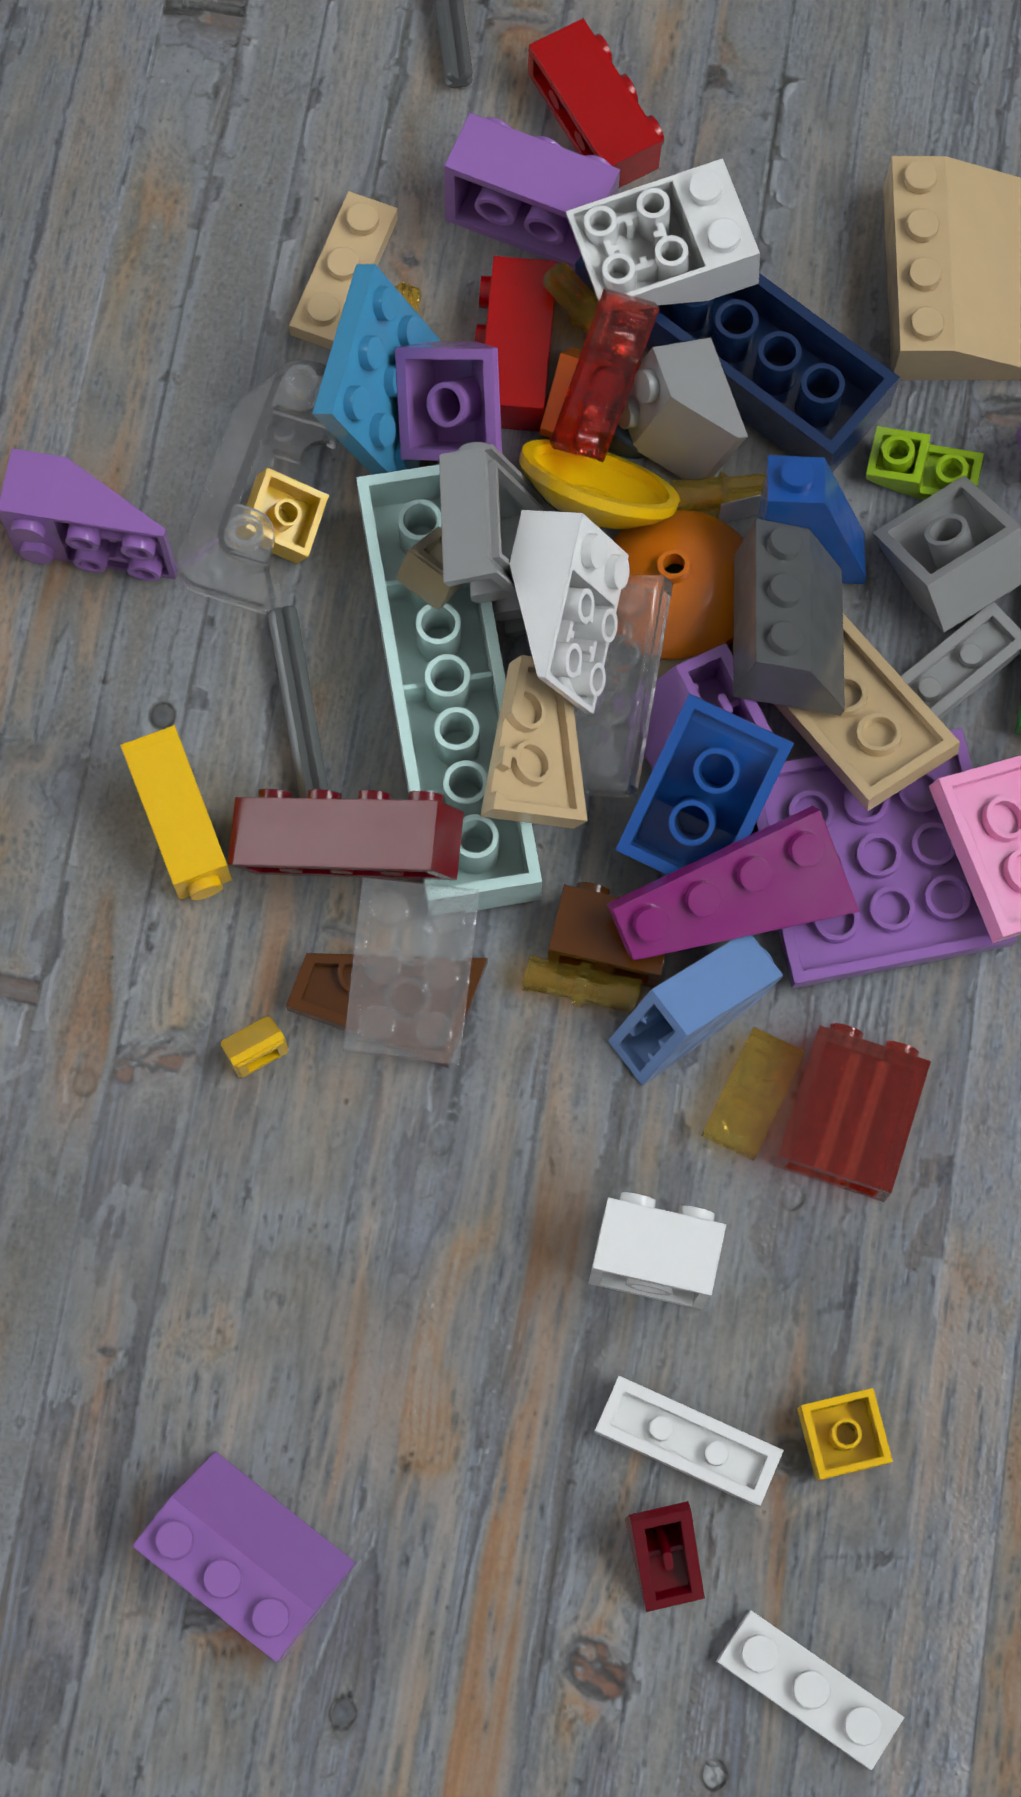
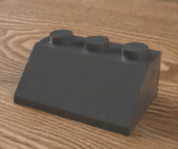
(788, 620)

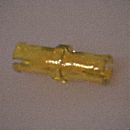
(581, 984)

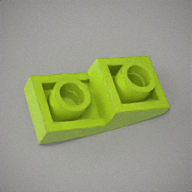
(915, 467)

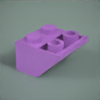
(706, 677)

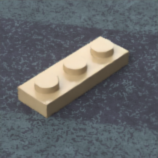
(355, 238)

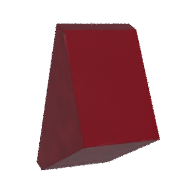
(665, 1556)

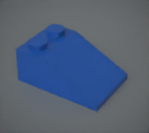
(703, 787)

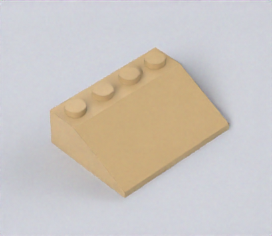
(952, 269)

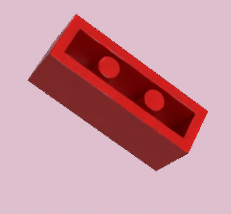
(594, 101)
(521, 329)

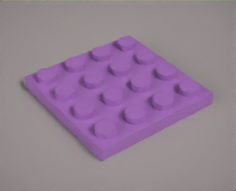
(898, 868)

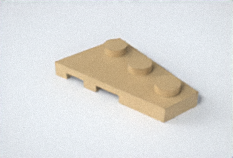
(534, 755)

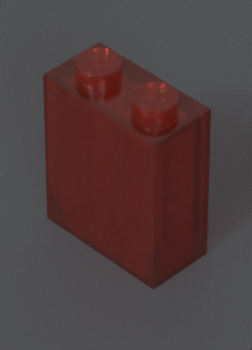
(853, 1111)

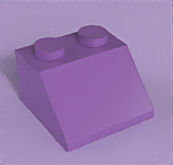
(447, 397)

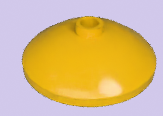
(607, 492)

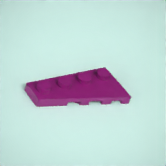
(748, 888)

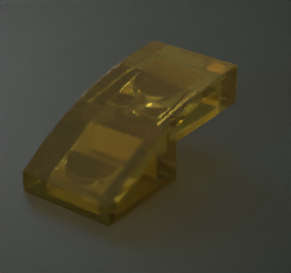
(753, 1093)

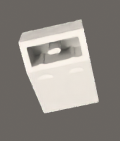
(669, 239)
(568, 597)

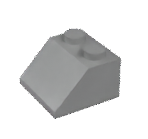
(683, 410)
(954, 552)

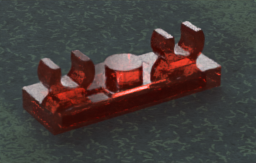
(604, 374)

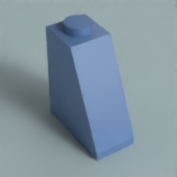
(694, 1006)

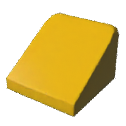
(255, 1046)

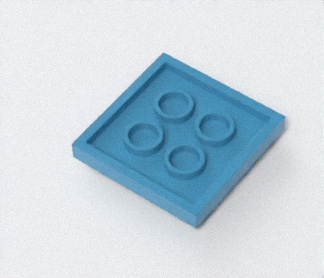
(360, 379)

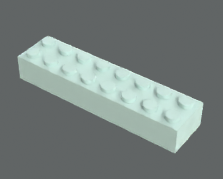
(444, 688)

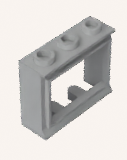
(479, 525)

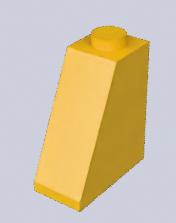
(177, 814)

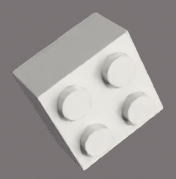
(657, 1251)

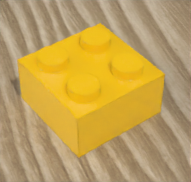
(292, 509)
(844, 1434)

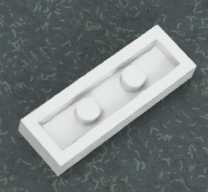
(689, 1441)
(810, 1690)

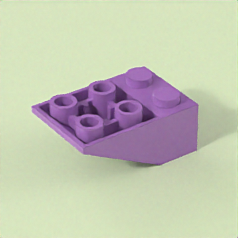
(70, 516)

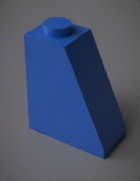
(808, 496)

